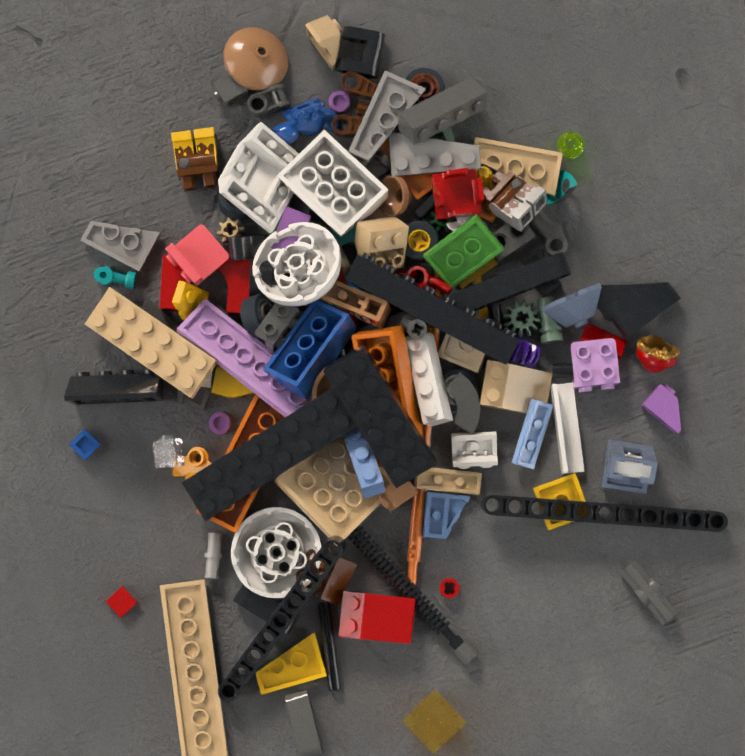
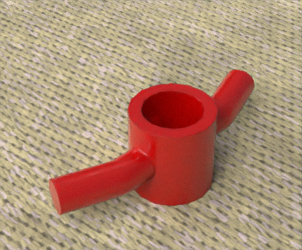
(428, 279)

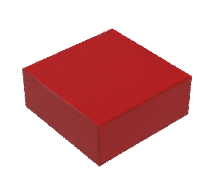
(121, 601)

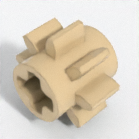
(225, 229)

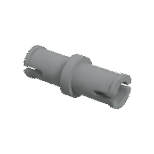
(213, 555)

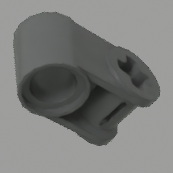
(269, 100)

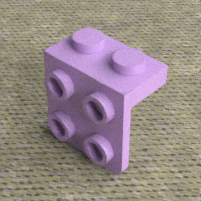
(595, 364)

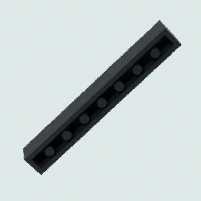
(431, 308)

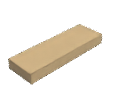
(449, 481)

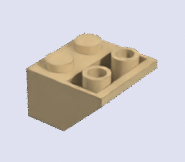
(383, 239)

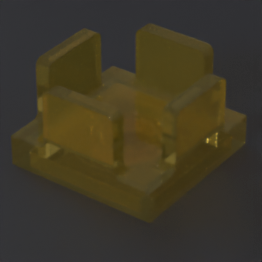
(434, 721)

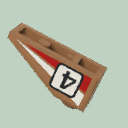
(358, 304)

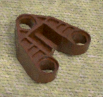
(364, 90)

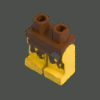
(196, 165)

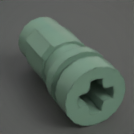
(549, 327)

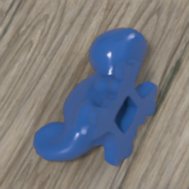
(305, 119)

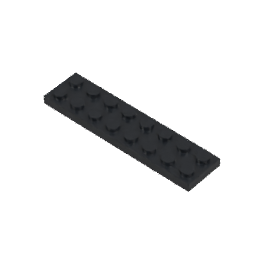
(269, 454)

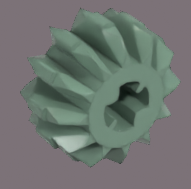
(524, 311)

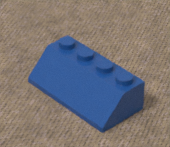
(310, 347)

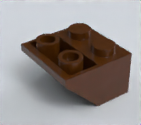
(336, 580)

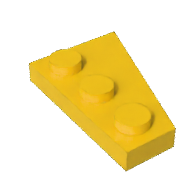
(293, 667)

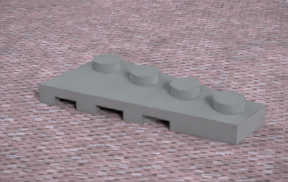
(381, 117)

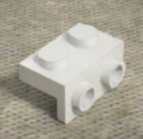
(474, 449)

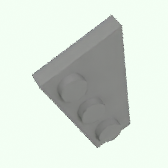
(124, 244)

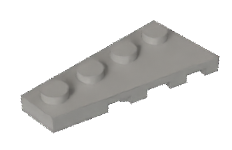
(430, 156)

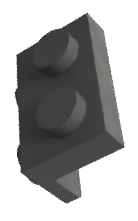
(277, 325)

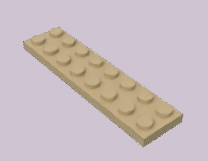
(193, 669)

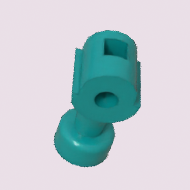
(106, 276)

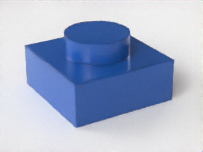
(85, 444)

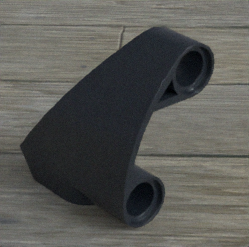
(635, 304)

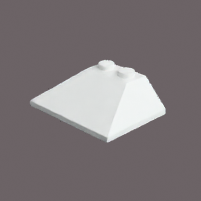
(252, 177)

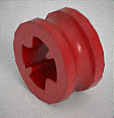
(456, 587)

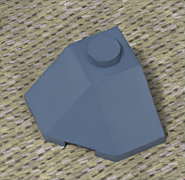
(575, 308)

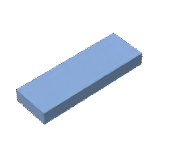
(532, 434)

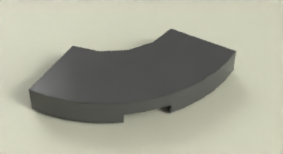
(467, 403)

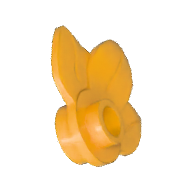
(191, 465)

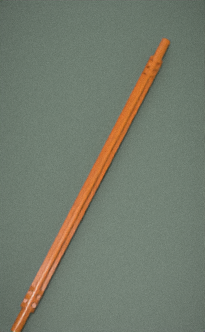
(418, 500)

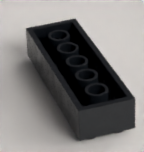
(380, 416)

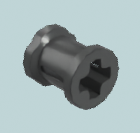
(416, 325)

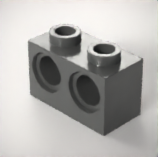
(511, 242)

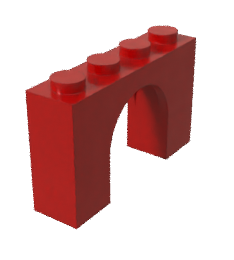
(236, 274)

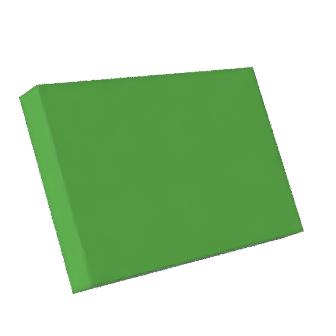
(463, 251)

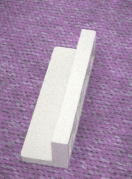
(567, 428)

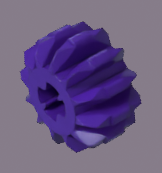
(526, 353)

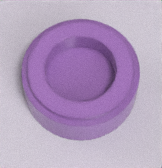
(339, 102)
(220, 423)

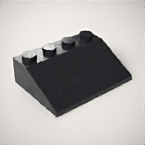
(114, 388)

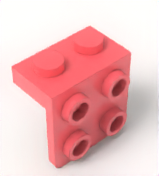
(197, 255)

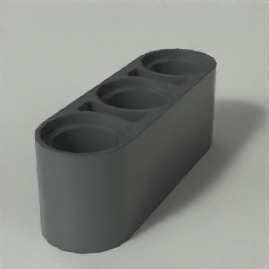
(303, 723)

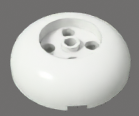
(314, 245)
(251, 543)

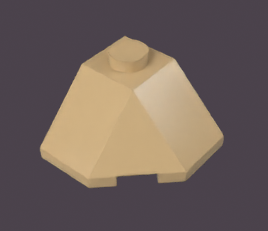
(326, 38)

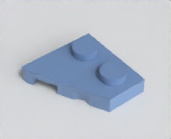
(441, 513)

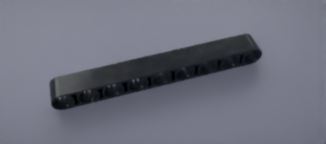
(276, 628)

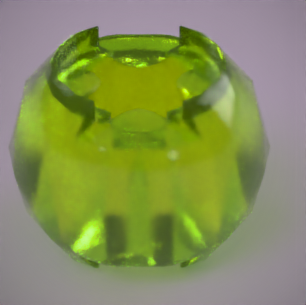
(579, 144)

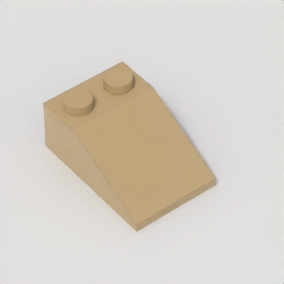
(513, 386)

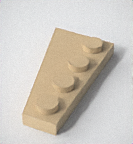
(532, 164)

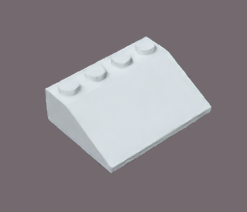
(333, 184)

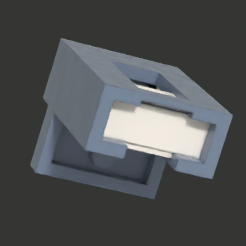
(629, 466)

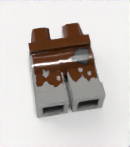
(514, 199)

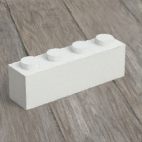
(428, 380)

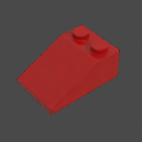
(377, 617)

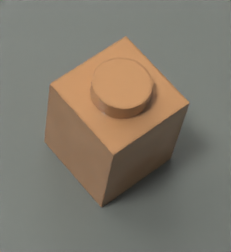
(397, 496)

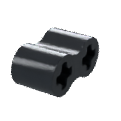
(245, 246)

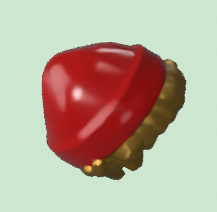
(656, 354)

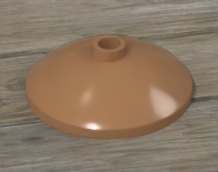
(251, 68)

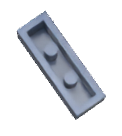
(364, 464)

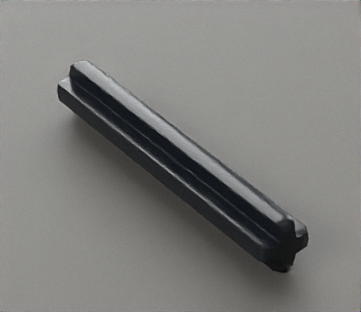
(329, 646)

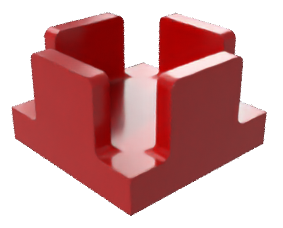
(457, 193)

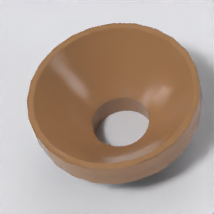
(393, 205)

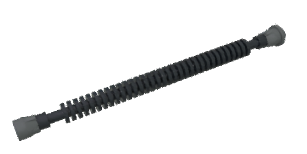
(462, 648)

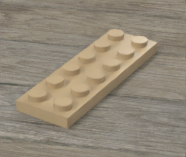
(151, 342)

